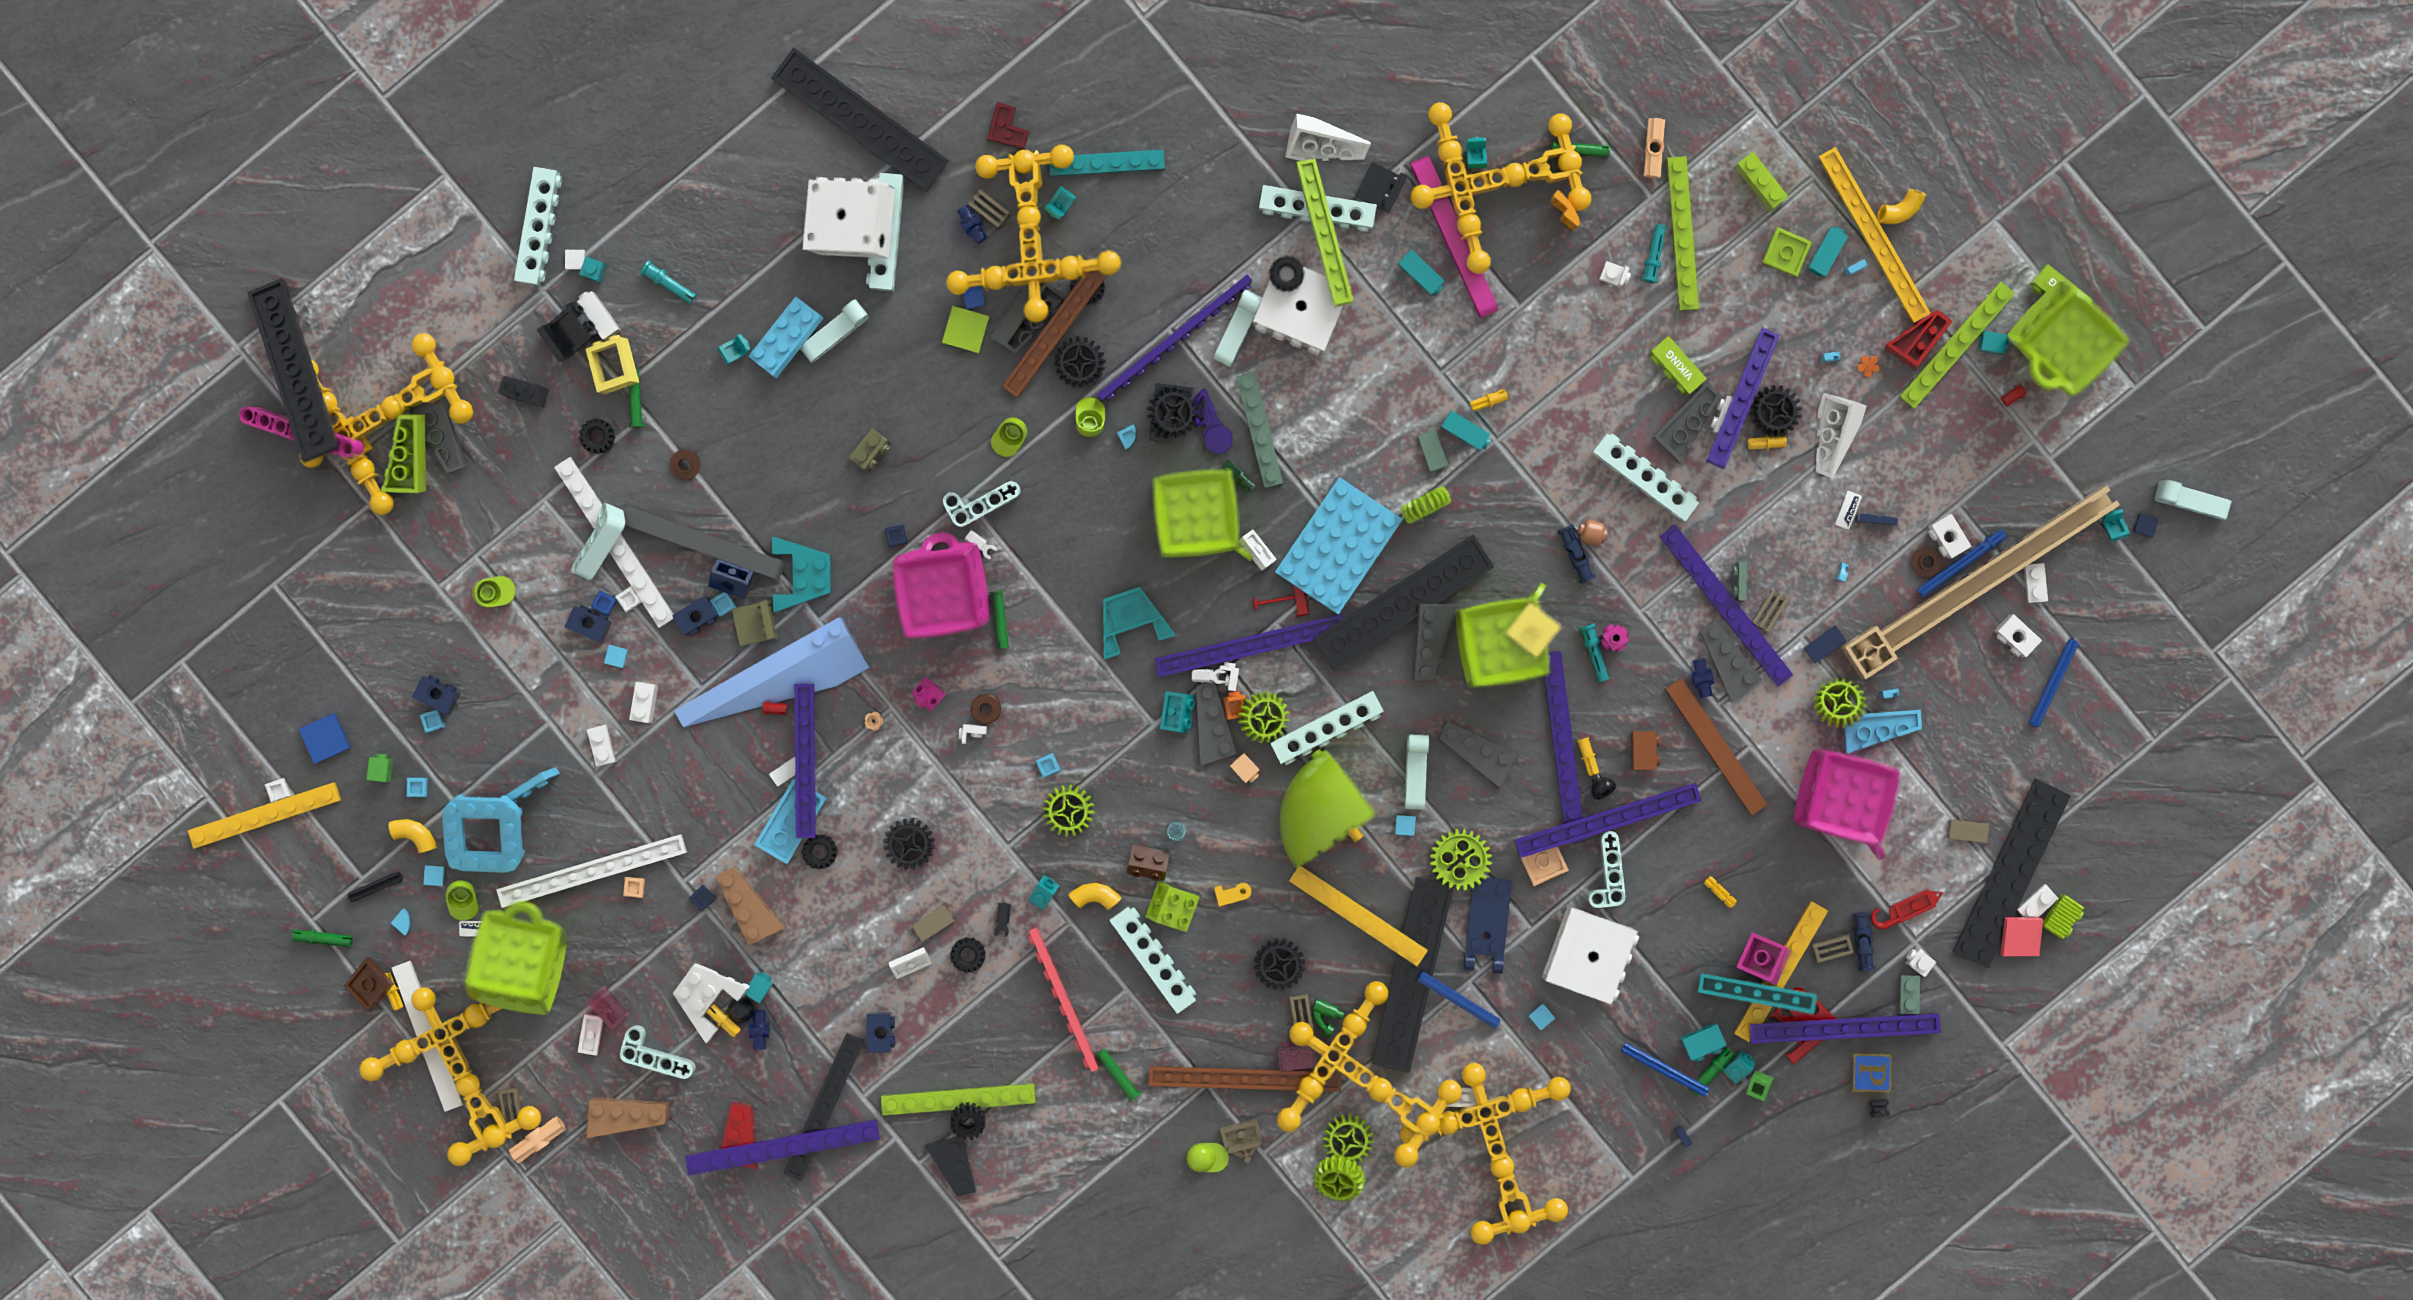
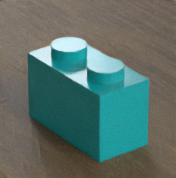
(1703, 1042)

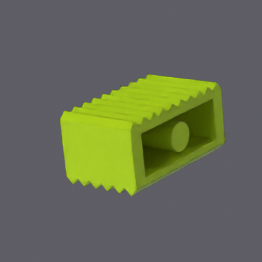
(2062, 916)

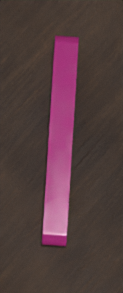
(1458, 248)

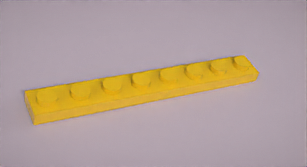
(264, 815)
(1358, 915)
(1797, 943)

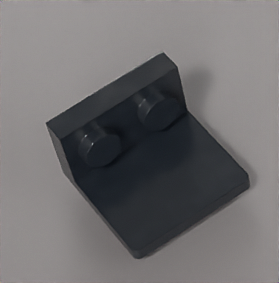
(1380, 187)

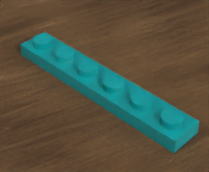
(1112, 163)

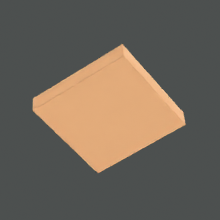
(1544, 865)

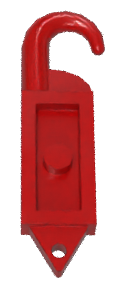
(1907, 908)

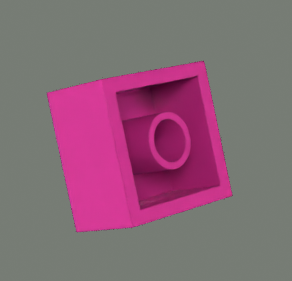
(1764, 959)

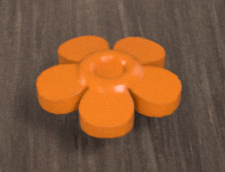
(1869, 364)

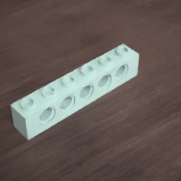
(539, 178)
(1270, 194)
(886, 281)
(1603, 453)
(1368, 700)
(1178, 1002)

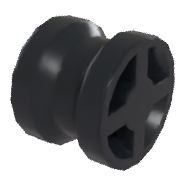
(1879, 1108)

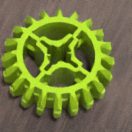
(1425, 505)
(1846, 706)
(1263, 724)
(1072, 826)
(1362, 1145)
(1339, 1178)

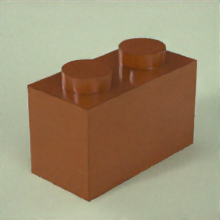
(1644, 750)

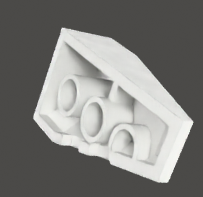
(1319, 140)
(1838, 427)

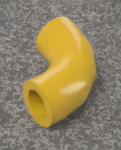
(1904, 210)
(415, 832)
(1094, 893)

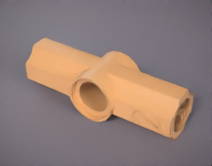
(1653, 160)
(537, 1139)

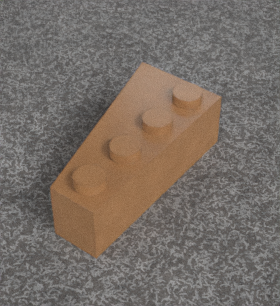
(748, 907)
(622, 1115)

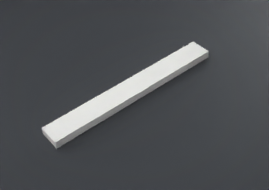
(443, 1080)

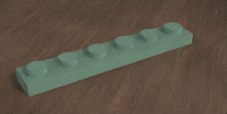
(1259, 429)

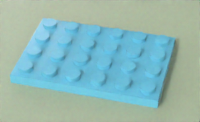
(1339, 546)

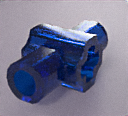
(972, 224)
(1702, 678)
(759, 1030)

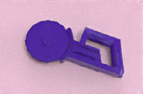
(1217, 437)

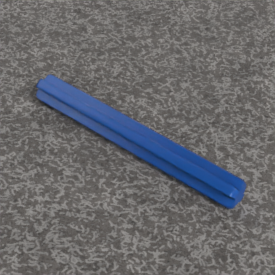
(2053, 683)
(1459, 1000)
(1665, 1069)

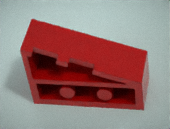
(1919, 340)
(740, 1128)

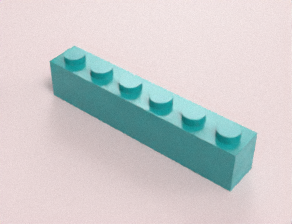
(1757, 993)

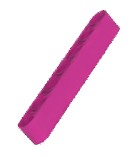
(276, 426)

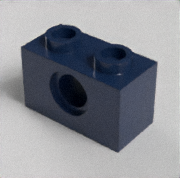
(730, 578)
(684, 617)
(577, 619)
(425, 690)
(875, 1043)

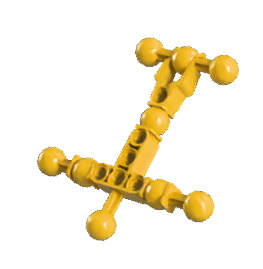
(1511, 175)
(1028, 220)
(392, 406)
(467, 1084)
(1378, 1088)
(1501, 1164)

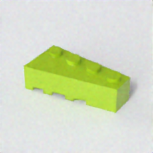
(407, 457)

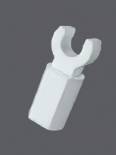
(975, 538)
(1207, 676)

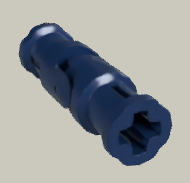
(1575, 551)
(1864, 942)

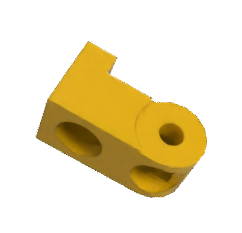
(1239, 892)

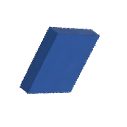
(324, 738)

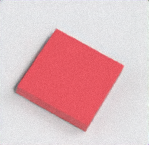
(2021, 936)

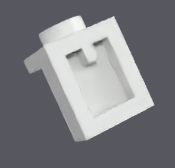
(1614, 274)
(1231, 680)
(975, 730)
(1920, 961)

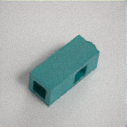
(1827, 252)
(1421, 273)
(1466, 431)

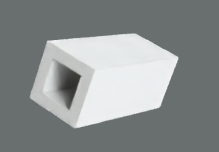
(598, 315)

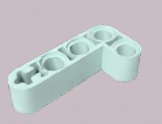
(1237, 328)
(835, 331)
(2176, 495)
(984, 500)
(600, 542)
(1416, 771)
(1608, 868)
(658, 1056)

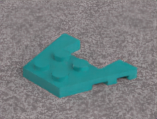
(810, 574)
(1127, 612)

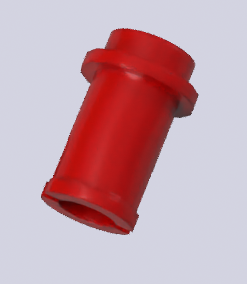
(2013, 395)
(774, 708)

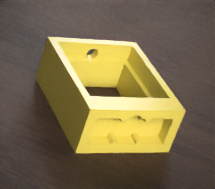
(630, 375)

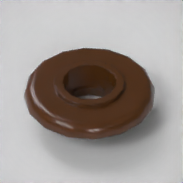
(694, 464)
(1917, 561)
(976, 711)

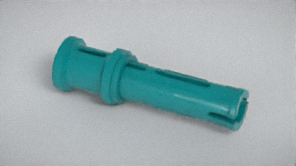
(1653, 262)
(660, 277)
(1592, 643)

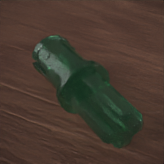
(1239, 476)

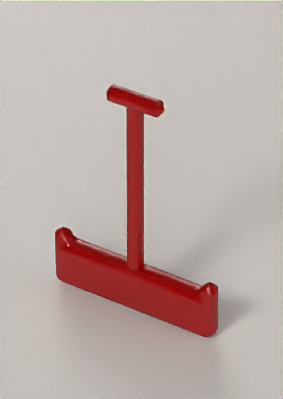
(1300, 597)
(1801, 1050)

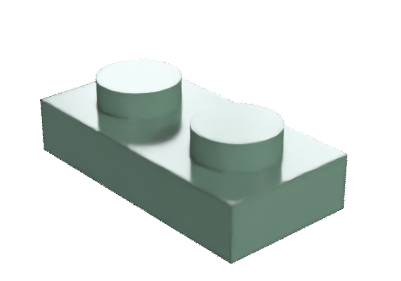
(1740, 588)
(1909, 994)

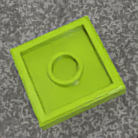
(1786, 252)
(965, 329)

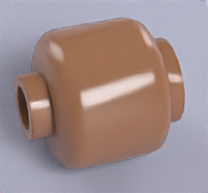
(1592, 532)

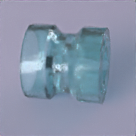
(1178, 829)

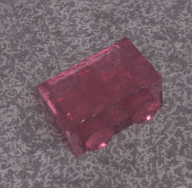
(607, 1008)
(1295, 1057)

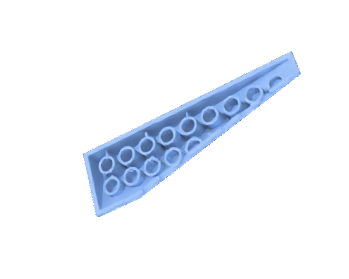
(819, 658)

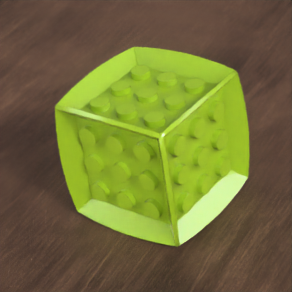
(2066, 339)
(1197, 514)
(1491, 654)
(516, 961)

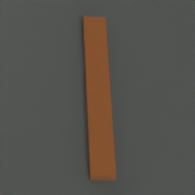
(1053, 332)
(1716, 746)

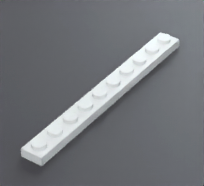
(620, 550)
(592, 870)

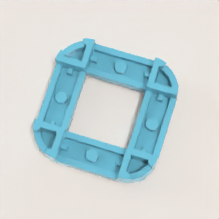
(487, 808)

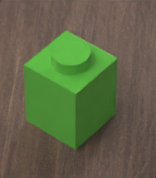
(379, 768)
(1760, 1085)

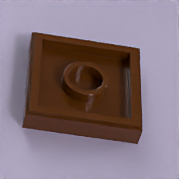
(368, 984)

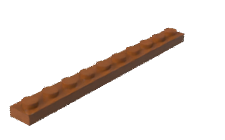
(1236, 1078)

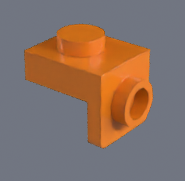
(1232, 704)

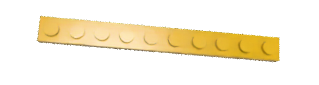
(1874, 235)

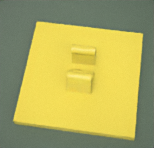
(1533, 629)

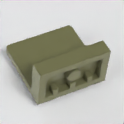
(870, 450)
(754, 623)

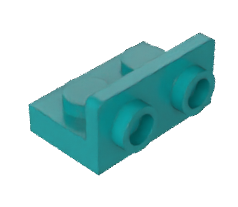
(1177, 712)

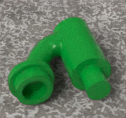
(1324, 1008)

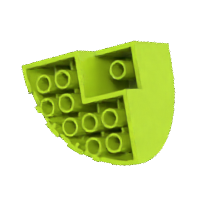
(1319, 808)

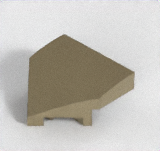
(1242, 1138)

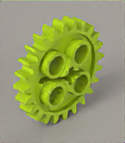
(1471, 873)

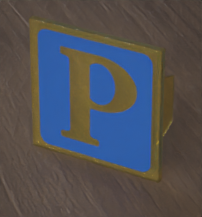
(1872, 1072)

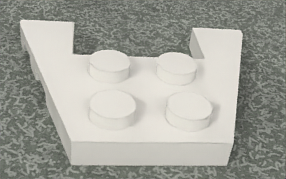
(698, 993)

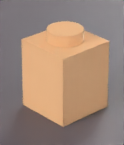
(1245, 768)

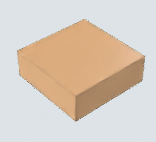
(634, 887)

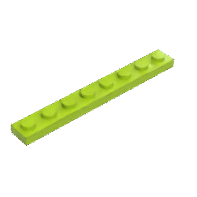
(1324, 232)
(1682, 233)
(1956, 345)
(949, 1099)

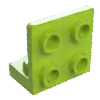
(1172, 907)

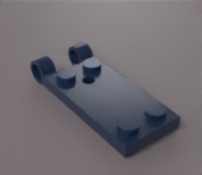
(1488, 914)

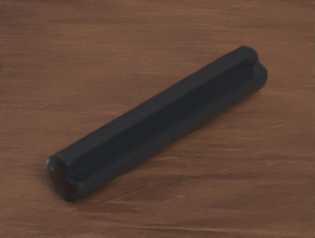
(375, 886)

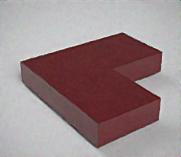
(1003, 132)

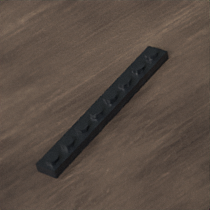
(827, 1099)

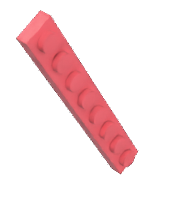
(1059, 992)

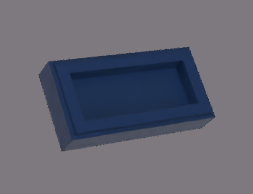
(1876, 519)
(1824, 644)

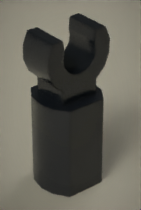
(1003, 917)

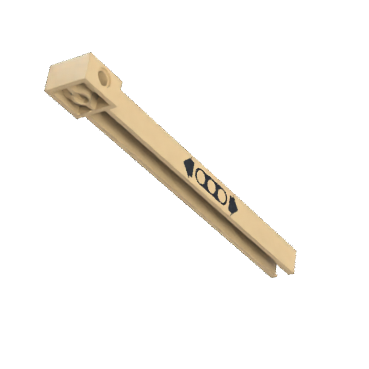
(1876, 647)

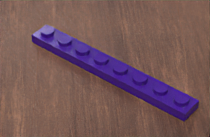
(1742, 398)
(805, 760)

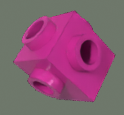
(1607, 638)
(927, 694)

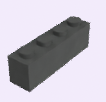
(1015, 327)

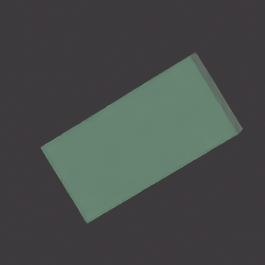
(1432, 450)

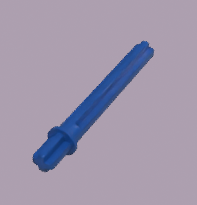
(1963, 562)

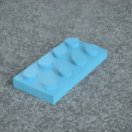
(786, 337)
(780, 831)

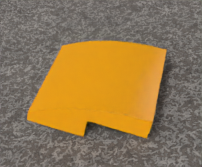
(1570, 216)

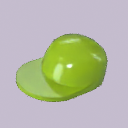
(1090, 417)
(1009, 437)
(493, 591)
(461, 900)
(1207, 1157)

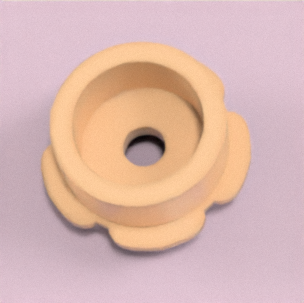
(878, 721)

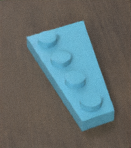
(1880, 727)
(536, 782)

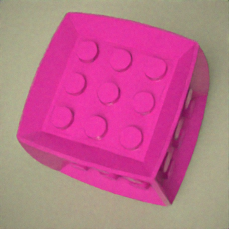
(941, 588)
(1847, 798)

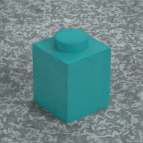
(593, 269)
(1992, 343)
(759, 986)

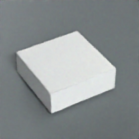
(574, 259)
(628, 599)
(277, 790)

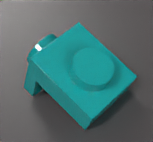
(1476, 153)
(1060, 203)
(734, 349)
(2115, 525)
(1043, 892)
(1739, 1067)

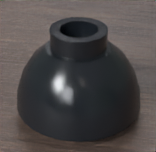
(1602, 787)
(741, 1010)

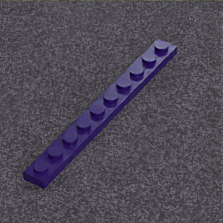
(1169, 343)
(1726, 605)
(1243, 646)
(1562, 740)
(1607, 820)
(1844, 1028)
(782, 1147)

